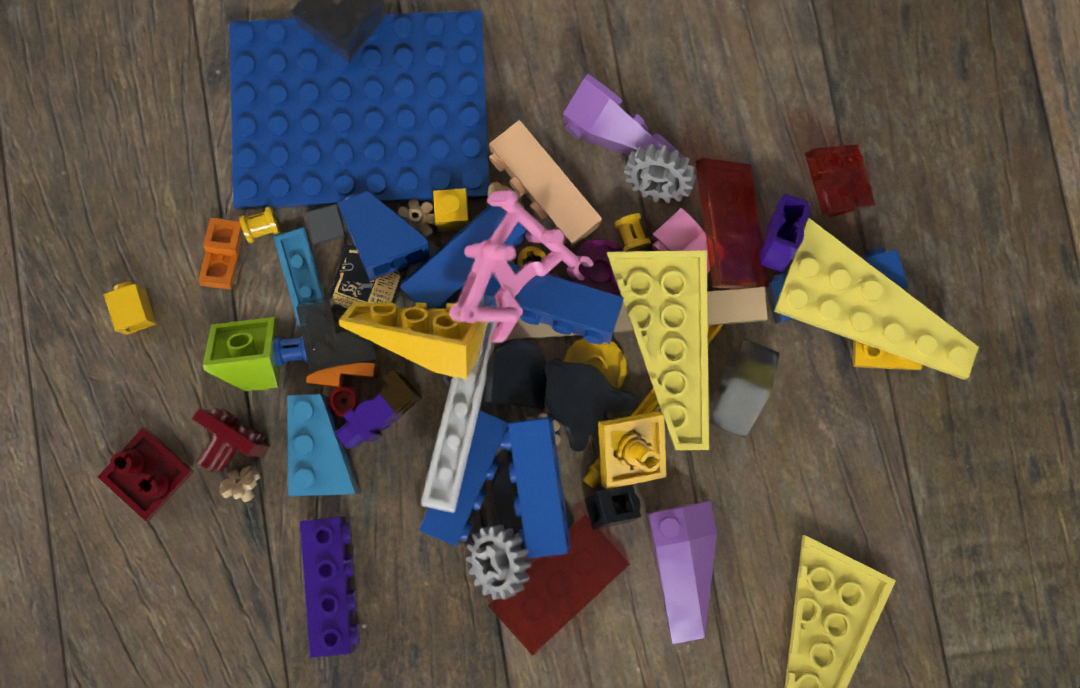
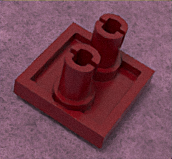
(227, 439)
(145, 474)

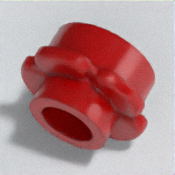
(336, 397)

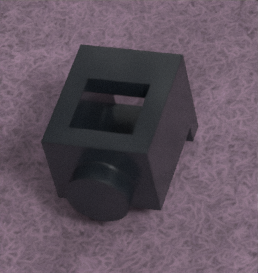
(613, 507)

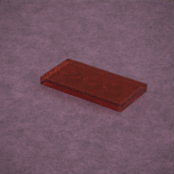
(731, 224)
(560, 586)

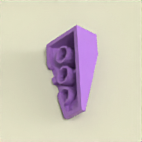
(600, 120)
(684, 559)

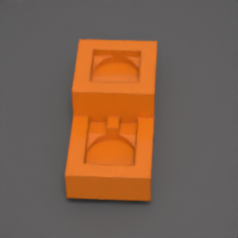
(222, 253)
(335, 376)

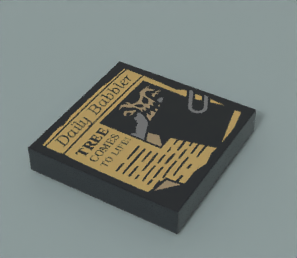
(354, 285)

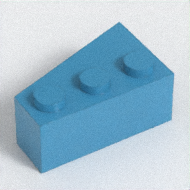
(314, 452)

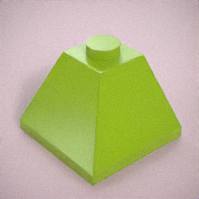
(243, 353)

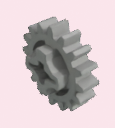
(660, 173)
(498, 562)

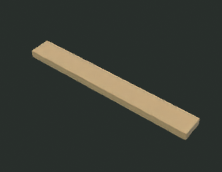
(722, 307)

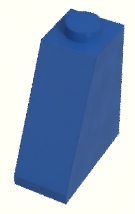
(381, 236)

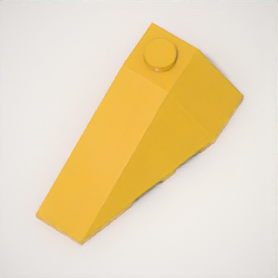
(419, 334)

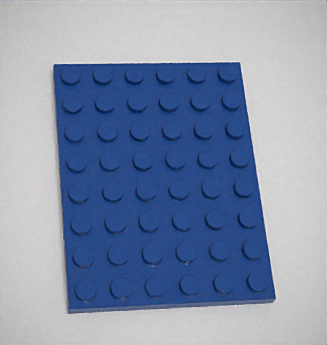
(387, 123)

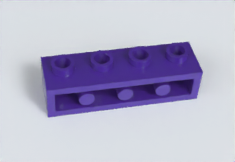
(328, 586)

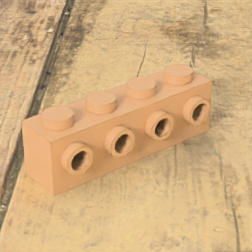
(544, 184)

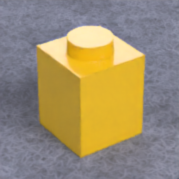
(451, 209)
(129, 308)

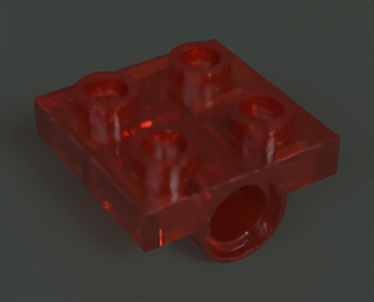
(839, 179)

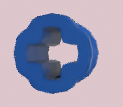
(289, 350)

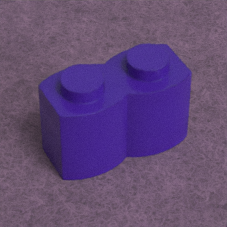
(784, 232)

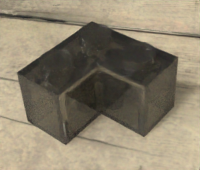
(341, 26)
(328, 343)
(745, 387)

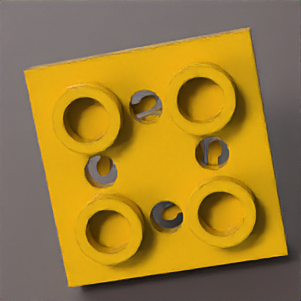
(646, 460)

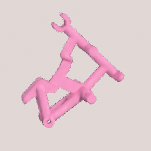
(491, 258)

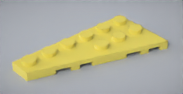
(853, 299)
(670, 322)
(832, 616)

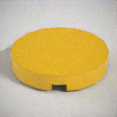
(605, 357)

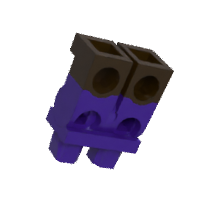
(379, 413)

